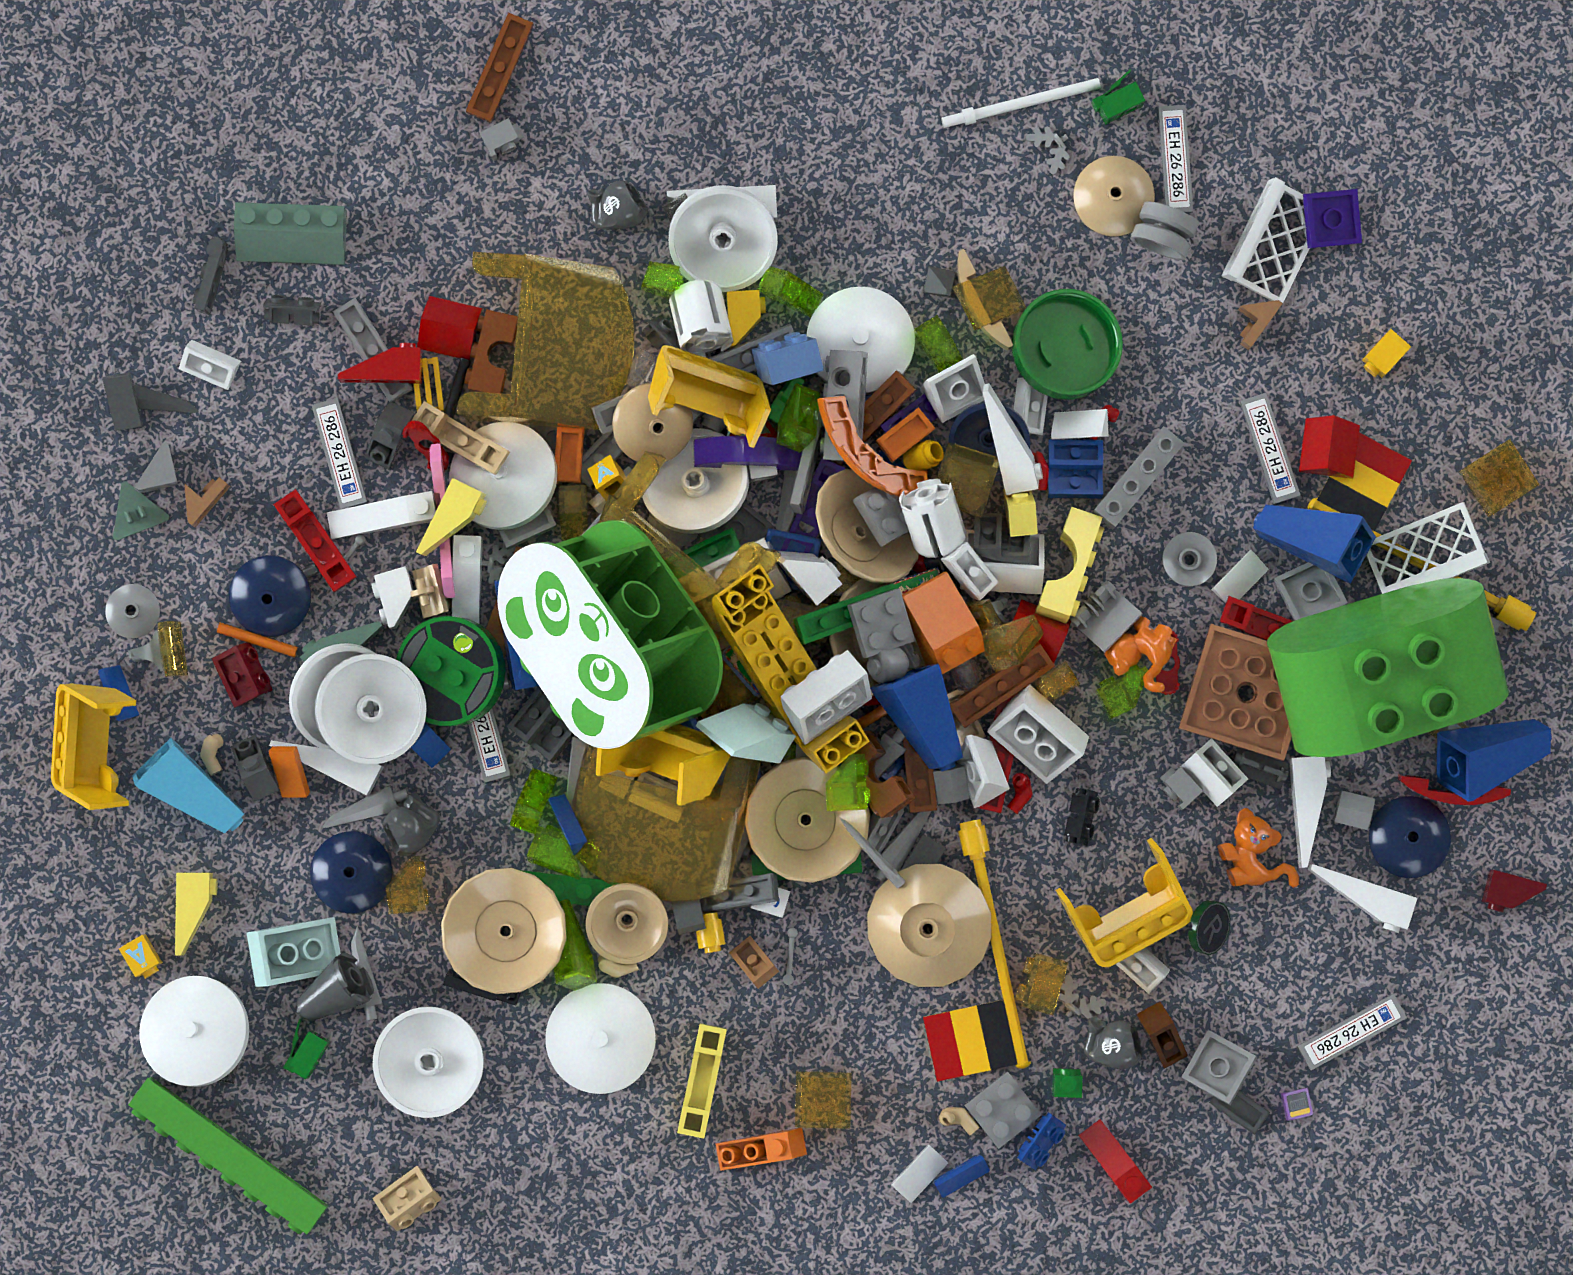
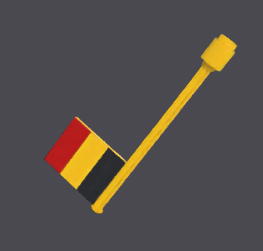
(1368, 494)
(987, 1033)

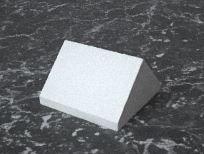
(955, 388)
(983, 770)

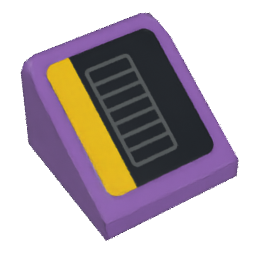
(1296, 1104)

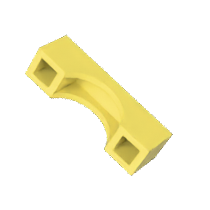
(1079, 534)
(702, 1080)

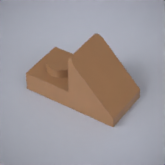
(1261, 314)
(198, 506)
(754, 962)

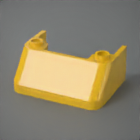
(711, 389)
(82, 744)
(673, 753)
(1136, 922)

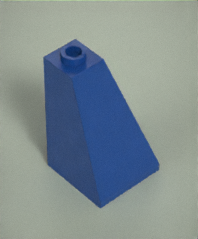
(1322, 538)
(923, 715)
(1487, 755)

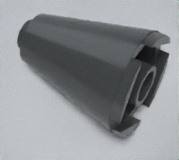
(335, 989)

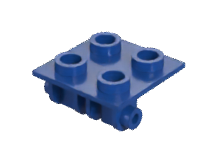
(1036, 1152)

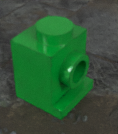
(1067, 1083)

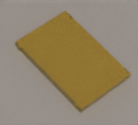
(989, 298)

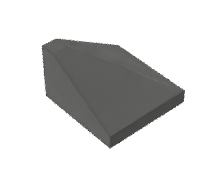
(939, 282)

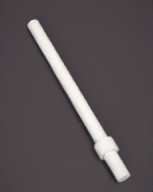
(970, 115)

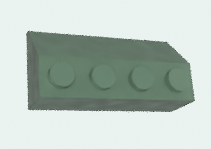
(290, 233)

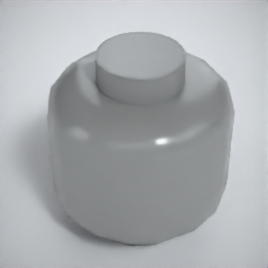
(888, 665)

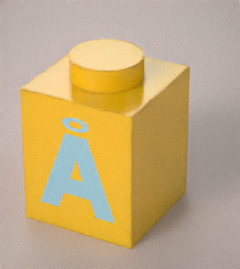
(607, 476)
(141, 957)

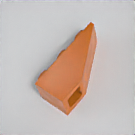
(761, 1149)

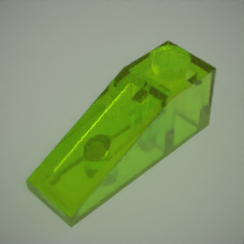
(576, 962)

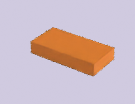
(905, 434)
(569, 454)
(289, 771)

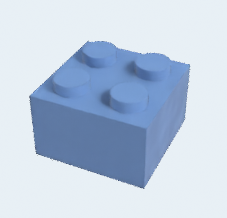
(787, 358)

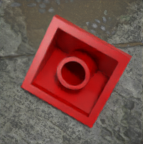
(448, 327)
(1329, 446)
(1053, 630)

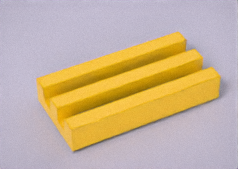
(434, 360)

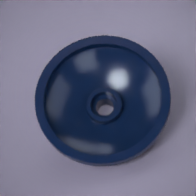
(973, 425)
(283, 582)
(1390, 837)
(371, 869)

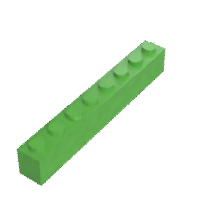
(228, 1155)

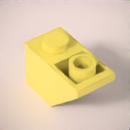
(1021, 513)

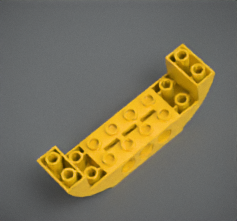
(777, 660)

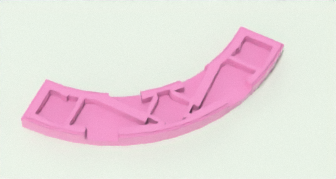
(446, 554)

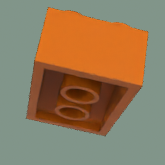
(942, 623)

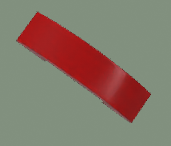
(315, 540)
(1251, 619)
(1420, 785)

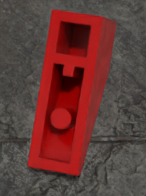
(392, 366)
(1115, 1161)

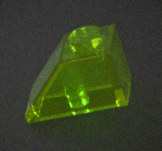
(938, 344)
(799, 419)
(553, 852)

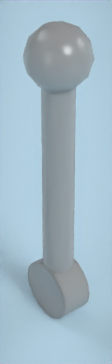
(359, 540)
(788, 978)

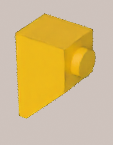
(744, 313)
(1385, 354)

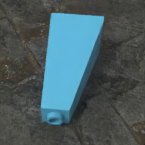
(184, 785)

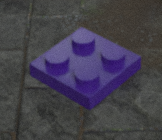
(1332, 218)

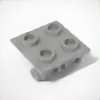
(1105, 616)

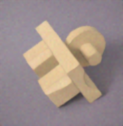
(430, 591)

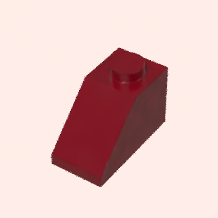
(1508, 890)

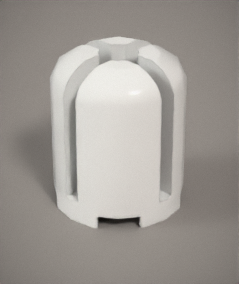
(700, 317)
(933, 518)

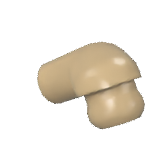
(209, 751)
(615, 969)
(958, 1116)

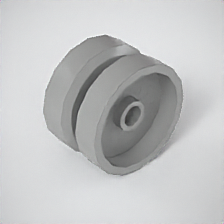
(1164, 230)

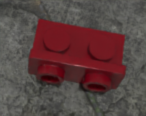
(242, 674)

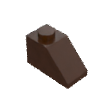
(1162, 1034)

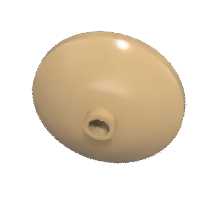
(1099, 208)
(635, 422)
(622, 940)

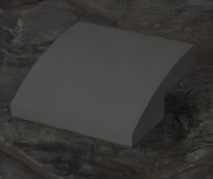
(994, 540)
(532, 721)

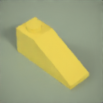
(454, 512)
(192, 901)

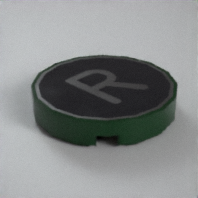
(1209, 927)

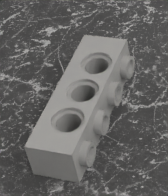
(856, 365)
(1138, 477)

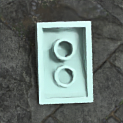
(749, 733)
(292, 951)

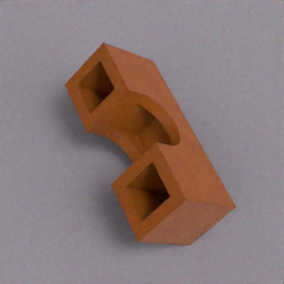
(495, 329)
(886, 796)

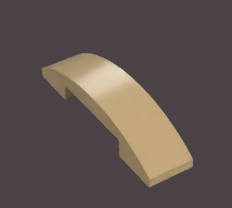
(996, 332)
(462, 439)

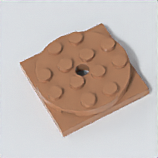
(1213, 702)

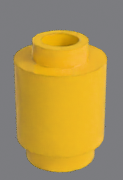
(923, 456)
(713, 935)

